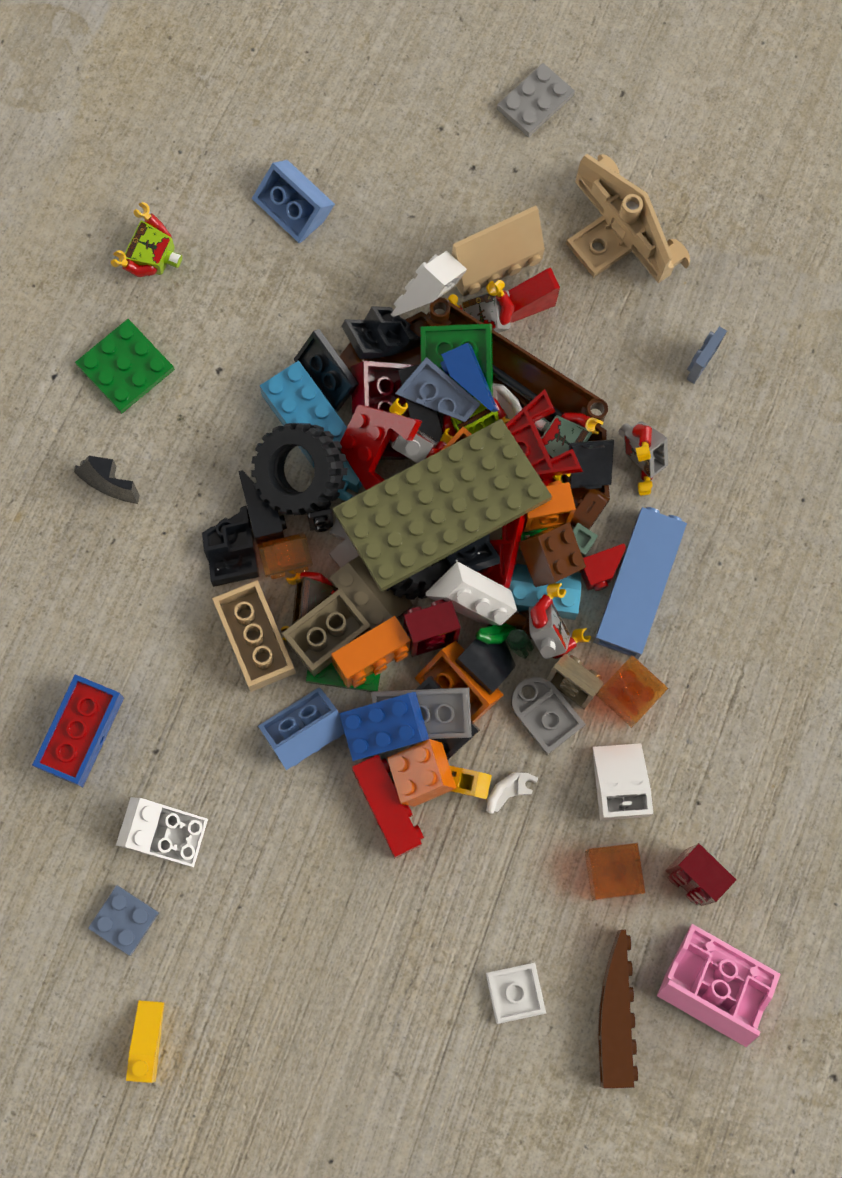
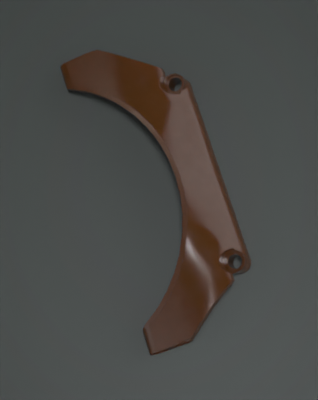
(528, 371)

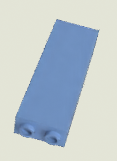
(640, 582)

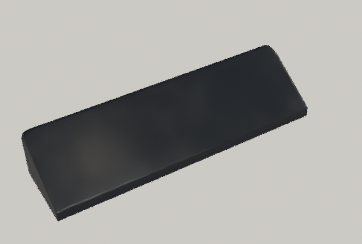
(430, 418)

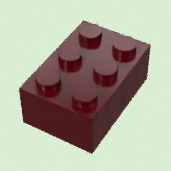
(431, 627)
(700, 875)

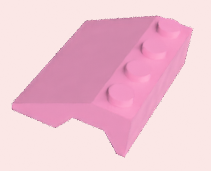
(719, 985)

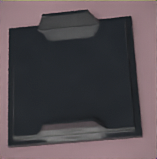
(596, 463)

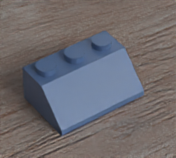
(292, 200)
(303, 728)

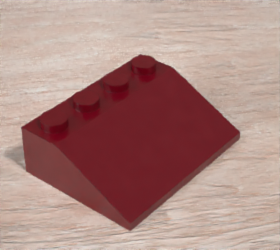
(377, 389)

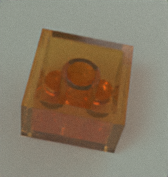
(631, 691)
(614, 871)

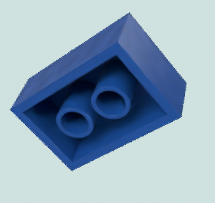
(384, 726)

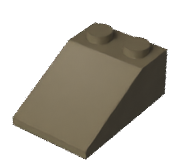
(575, 680)

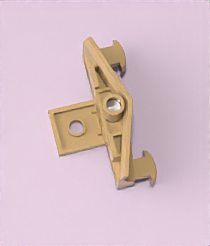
(626, 223)

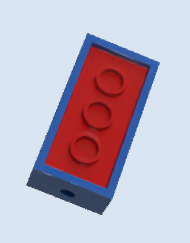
(78, 731)

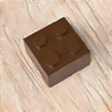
(552, 554)

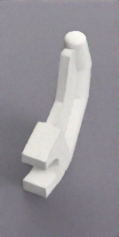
(507, 400)
(508, 787)

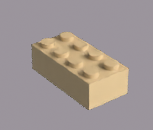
(254, 636)

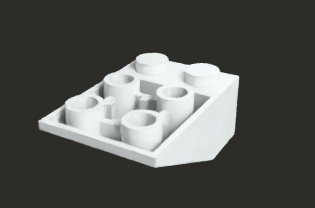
(432, 281)
(622, 782)
(161, 831)

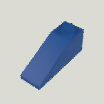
(465, 370)

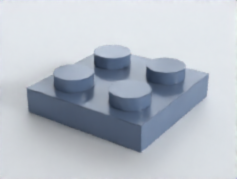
(705, 354)
(123, 920)

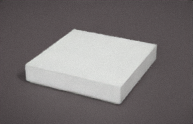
(515, 993)

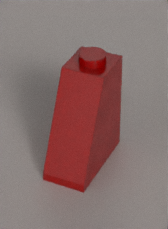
(534, 295)

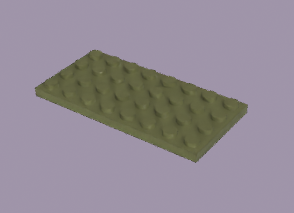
(441, 504)

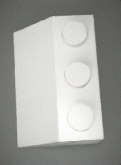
(474, 595)

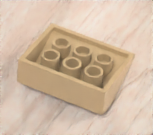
(499, 250)

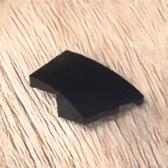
(380, 334)
(100, 475)
(231, 550)
(476, 555)
(487, 663)

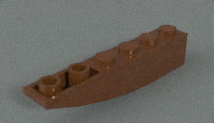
(616, 1020)

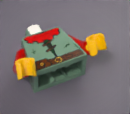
(565, 430)

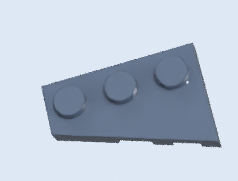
(437, 391)

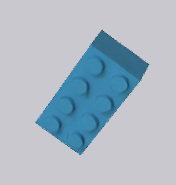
(299, 400)

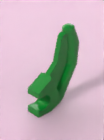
(494, 634)

